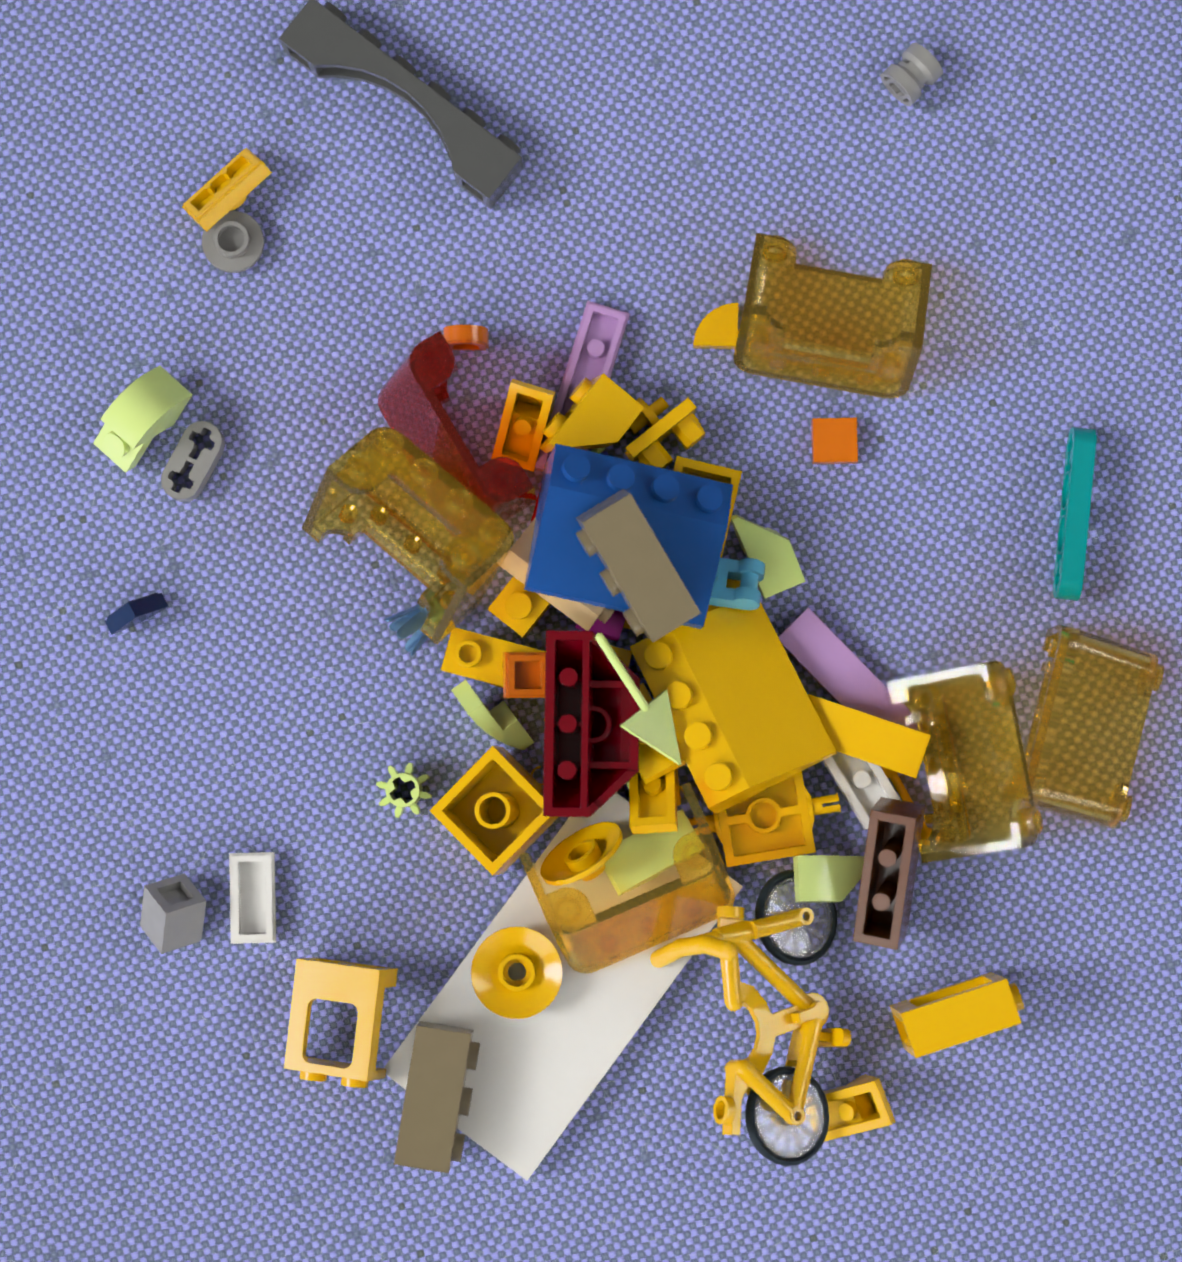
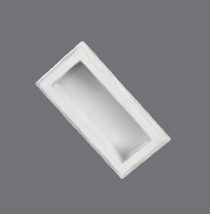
(252, 897)

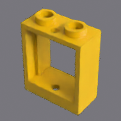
(957, 1014)

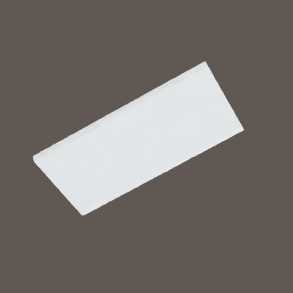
(545, 1066)

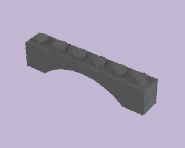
(333, 49)

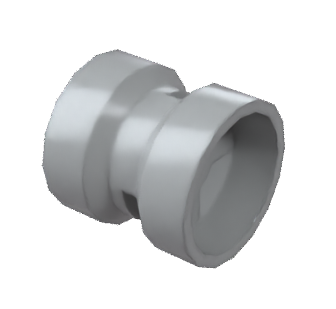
(911, 74)

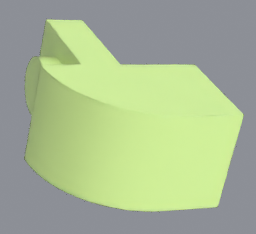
(139, 415)

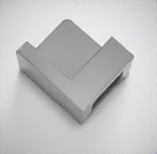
(172, 913)

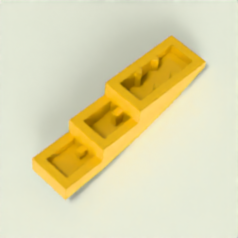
(872, 737)

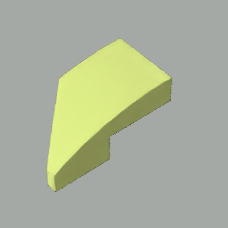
(774, 550)
(497, 722)
(825, 877)

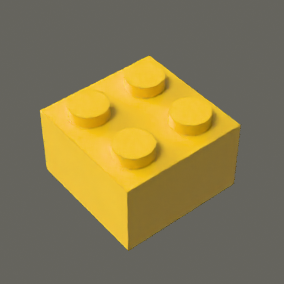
(494, 810)

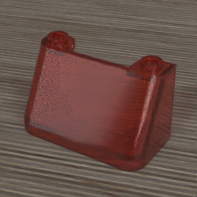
(413, 406)

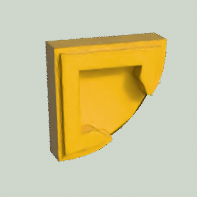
(718, 328)

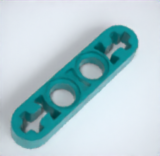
(1074, 514)

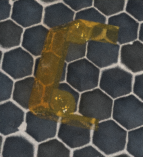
(646, 920)

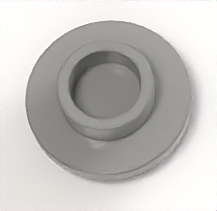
(233, 242)

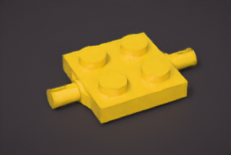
(770, 823)

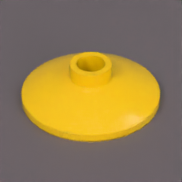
(582, 854)
(516, 997)

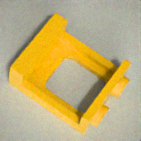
(346, 983)

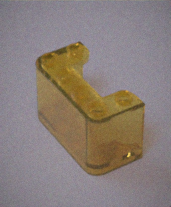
(418, 518)

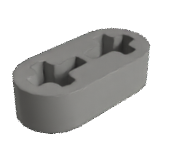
(183, 456)

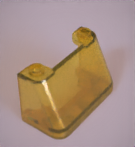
(831, 323)
(1089, 725)
(971, 761)

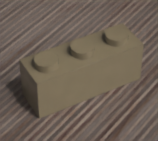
(636, 566)
(436, 1097)

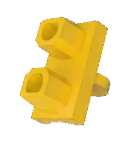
(679, 421)

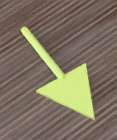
(654, 720)

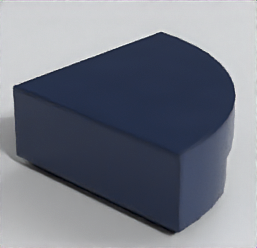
(135, 612)

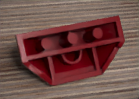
(583, 741)

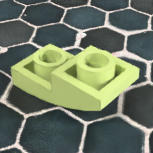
(644, 856)

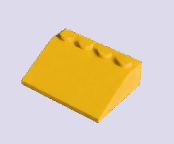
(734, 704)

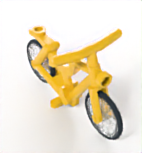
(785, 1105)

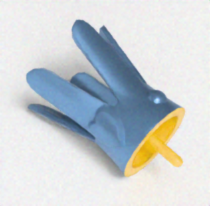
(407, 623)

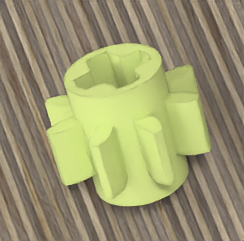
(391, 787)

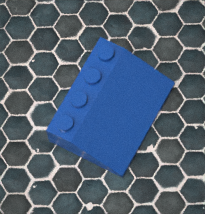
(681, 509)

